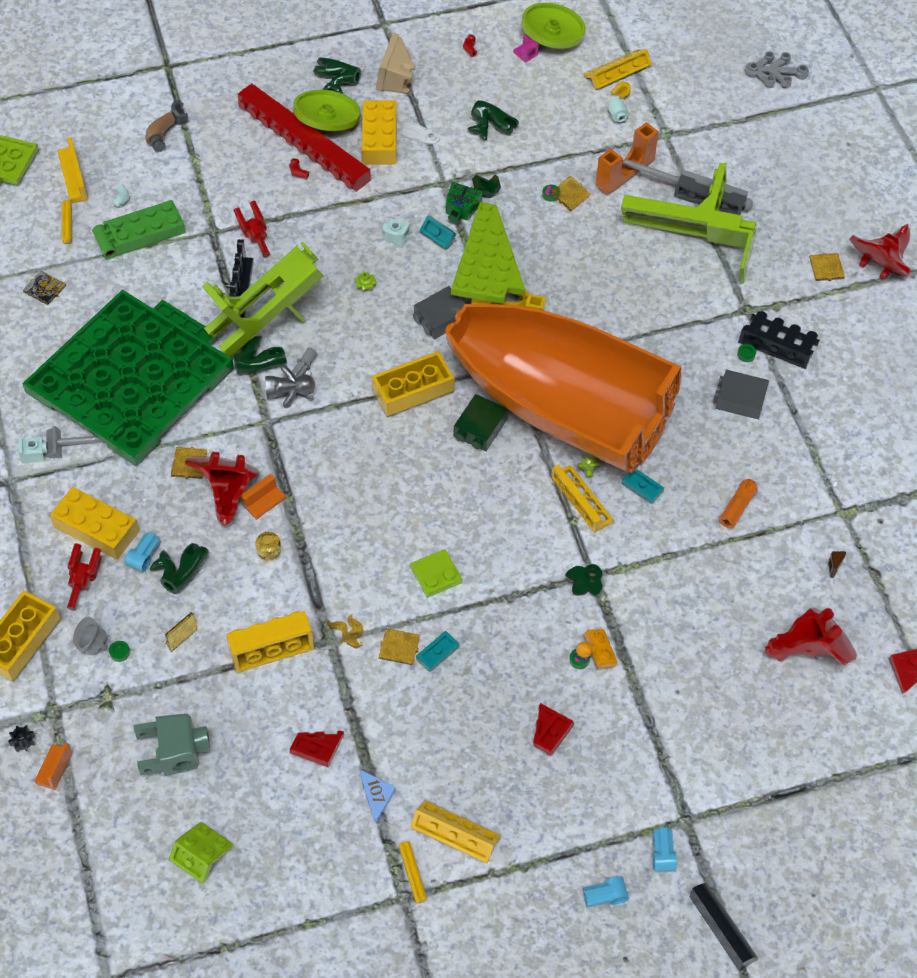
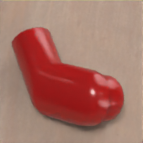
(468, 45)
(296, 170)

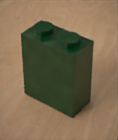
(480, 422)

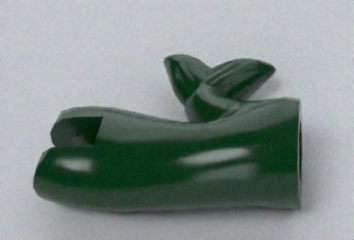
(342, 73)
(499, 118)
(266, 359)
(190, 561)

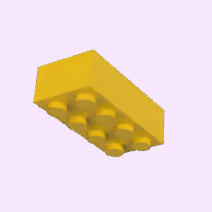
(379, 132)
(413, 383)
(94, 523)
(23, 631)
(270, 641)

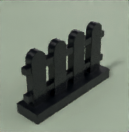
(241, 272)
(775, 346)

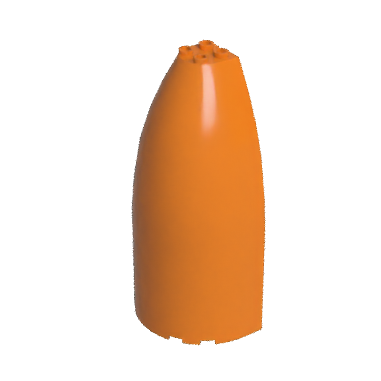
(568, 379)

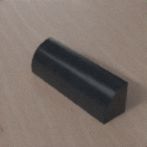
(722, 926)

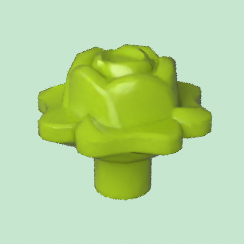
(365, 281)
(588, 464)

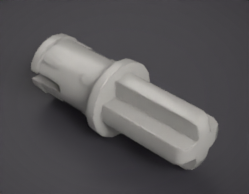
(304, 362)

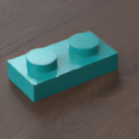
(437, 232)
(643, 485)
(437, 651)

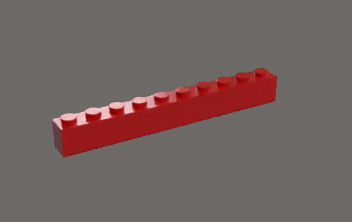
(304, 137)

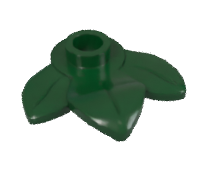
(583, 581)

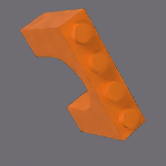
(610, 169)

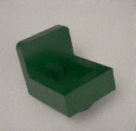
(488, 187)

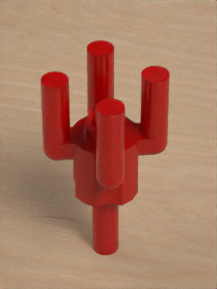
(254, 228)
(81, 573)

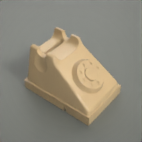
(395, 67)

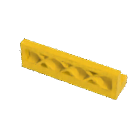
(619, 68)
(72, 173)
(580, 501)
(455, 832)

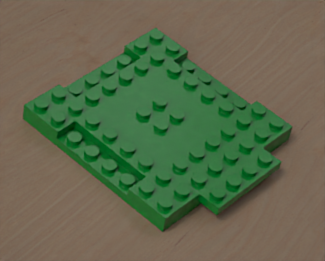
(130, 373)

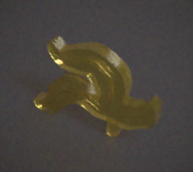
(355, 632)

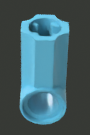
(141, 556)
(664, 856)
(611, 891)

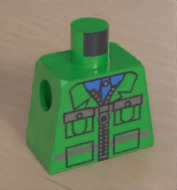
(462, 202)

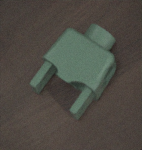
(176, 744)

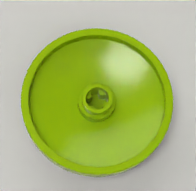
(553, 25)
(326, 110)

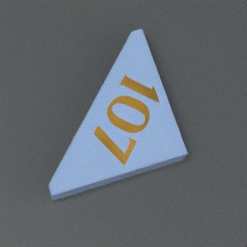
(377, 793)

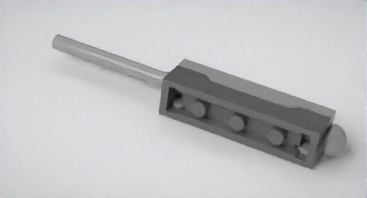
(696, 188)

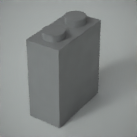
(437, 312)
(741, 394)

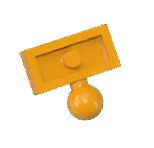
(599, 646)

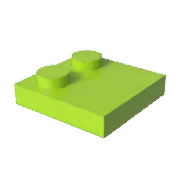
(436, 573)

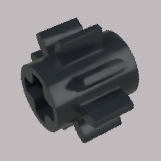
(24, 743)

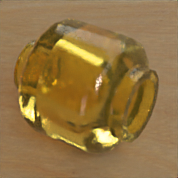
(268, 546)

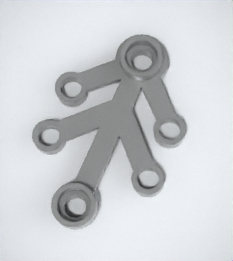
(758, 69)

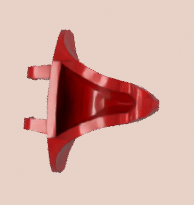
(885, 251)
(226, 480)
(812, 636)

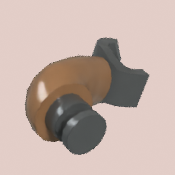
(155, 131)

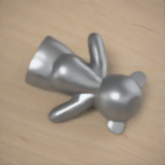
(291, 385)

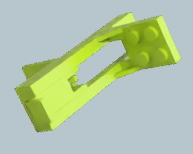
(289, 281)

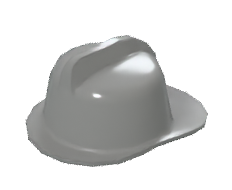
(89, 636)

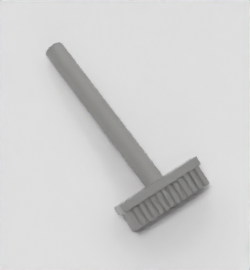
(55, 442)

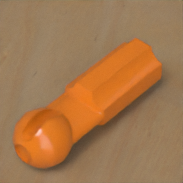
(738, 503)

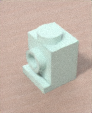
(396, 232)
(32, 449)

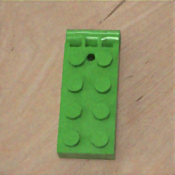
(139, 229)

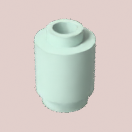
(618, 109)

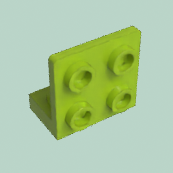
(199, 850)

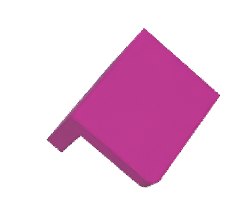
(527, 50)

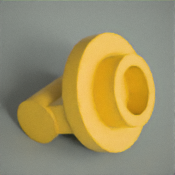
(622, 89)

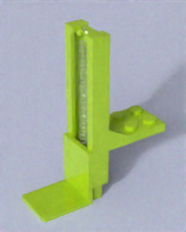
(697, 221)

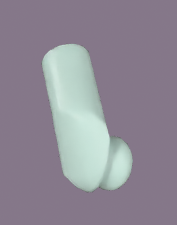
(122, 197)

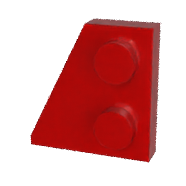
(905, 669)
(551, 729)
(316, 746)

